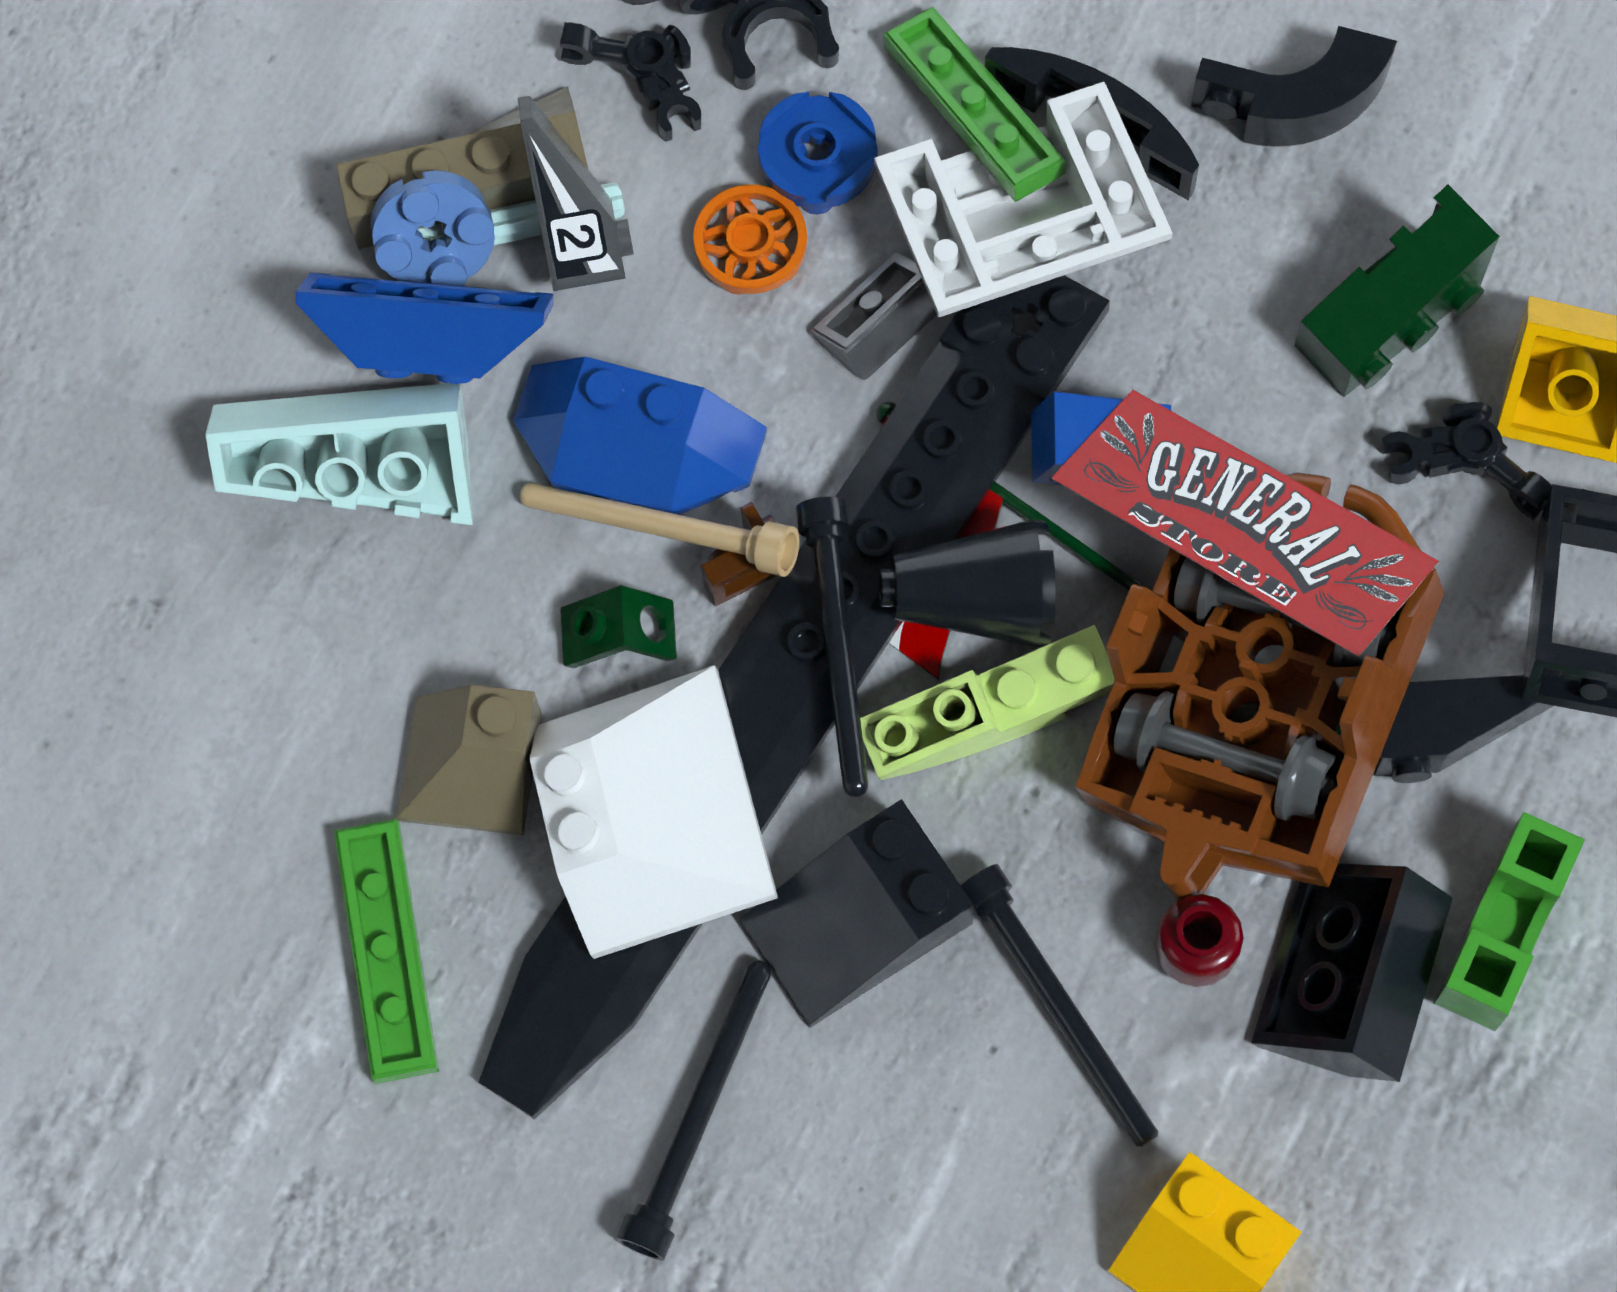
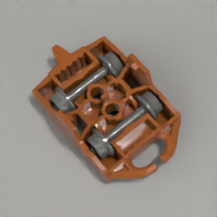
(1263, 790)

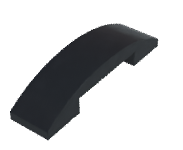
(1034, 74)

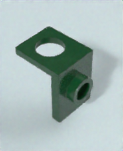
(611, 624)

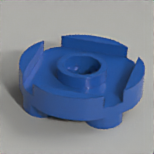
(825, 182)

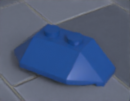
(421, 325)
(635, 435)

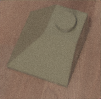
(470, 759)

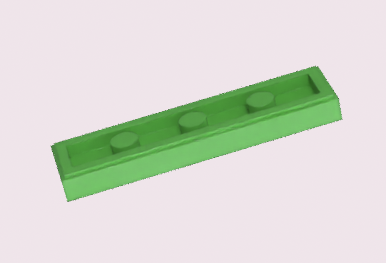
(974, 104)
(386, 951)

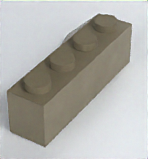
(488, 157)

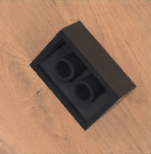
(1354, 971)

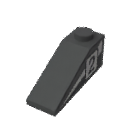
(573, 209)

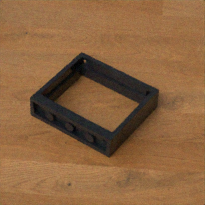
(1555, 671)

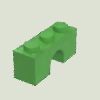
(1509, 921)

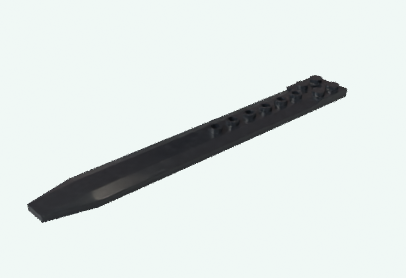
(904, 494)

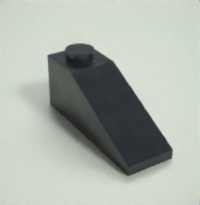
(1449, 721)

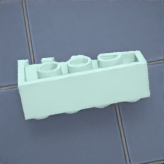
(350, 448)

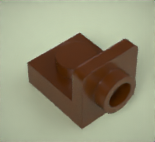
(730, 573)

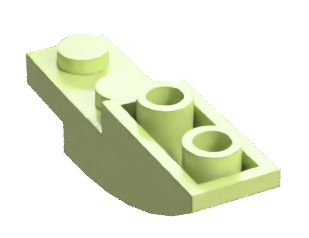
(988, 708)

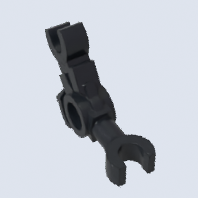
(648, 61)
(1471, 446)

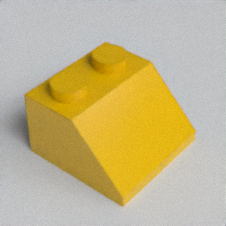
(1563, 380)
(1203, 1237)

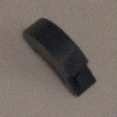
(1300, 104)

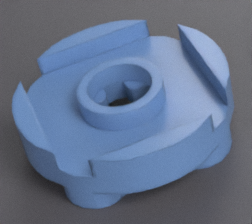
(419, 203)

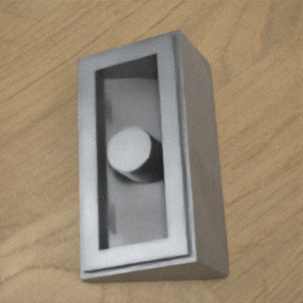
(877, 317)

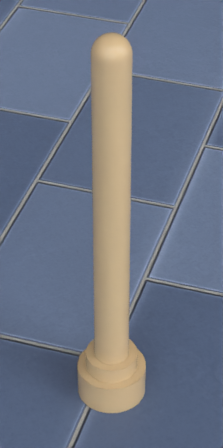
(769, 547)

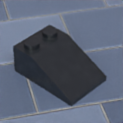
(859, 914)

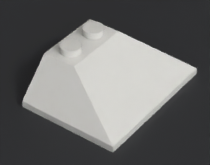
(984, 245)
(650, 813)

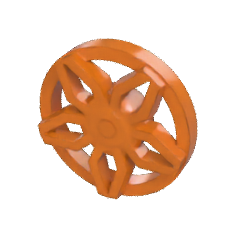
(750, 239)

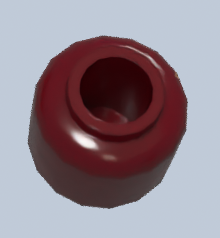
(1199, 940)

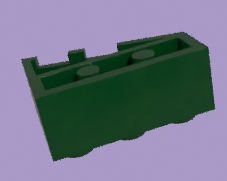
(1399, 296)

